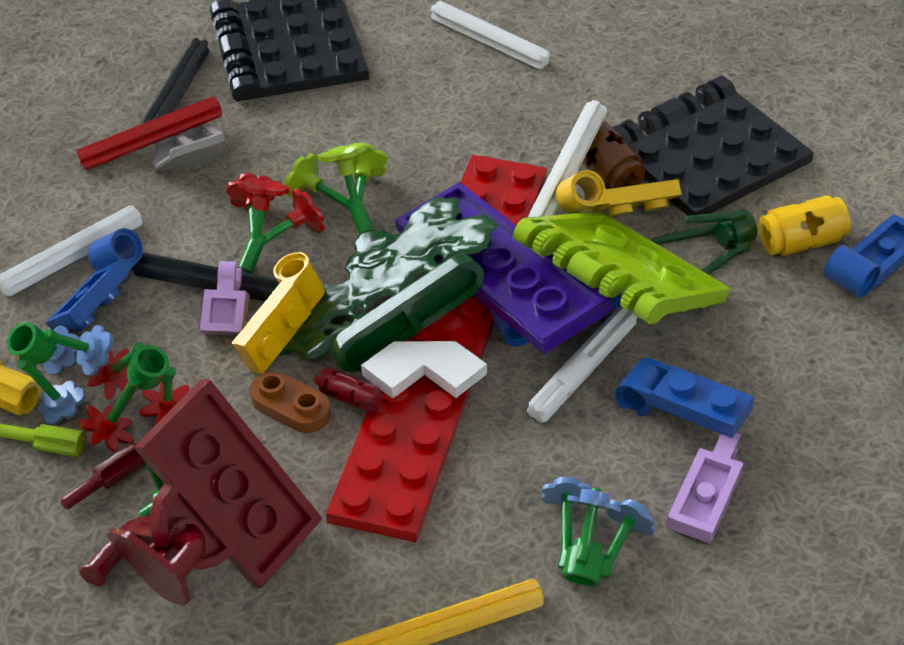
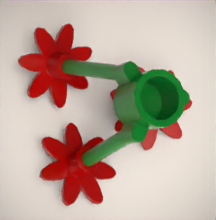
(146, 369)

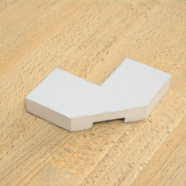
(441, 361)

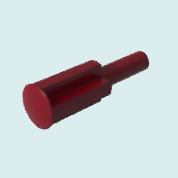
(105, 475)

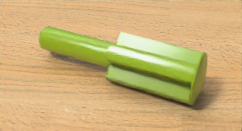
(48, 438)

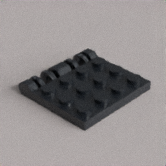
(286, 46)
(713, 149)

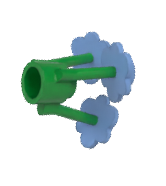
(584, 560)

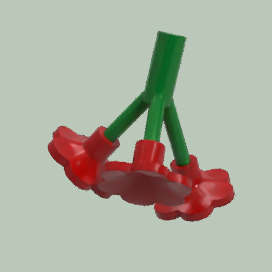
(255, 196)

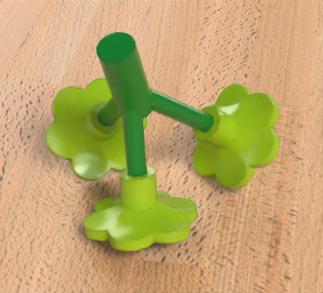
(354, 159)

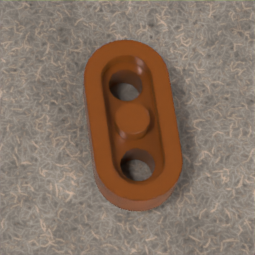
(287, 402)

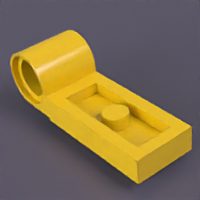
(616, 200)
(281, 313)

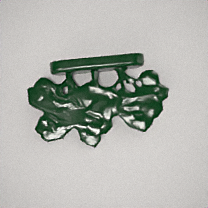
(388, 267)

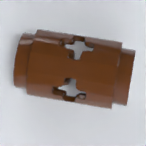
(614, 159)

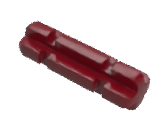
(349, 389)

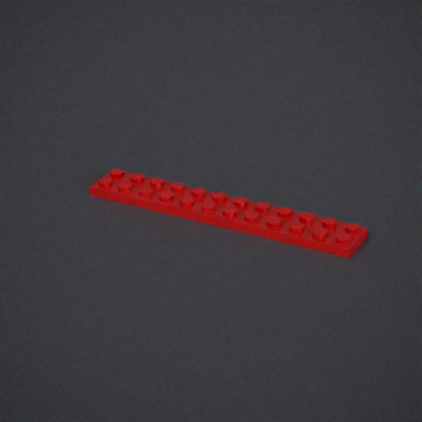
(409, 437)

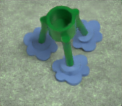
(55, 351)

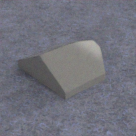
(189, 148)

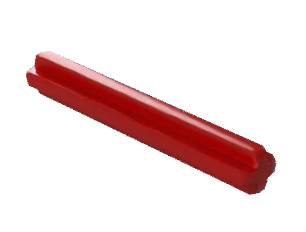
(149, 133)

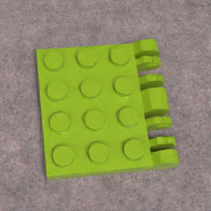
(621, 260)

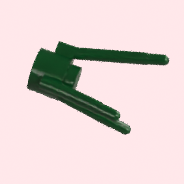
(731, 229)

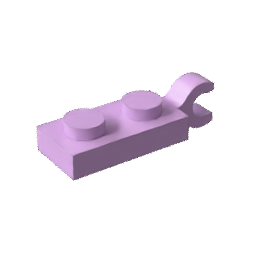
(706, 490)

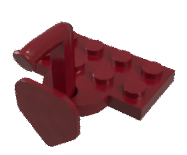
(216, 502)

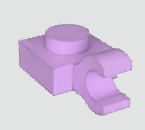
(225, 308)

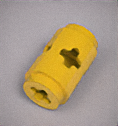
(825, 220)

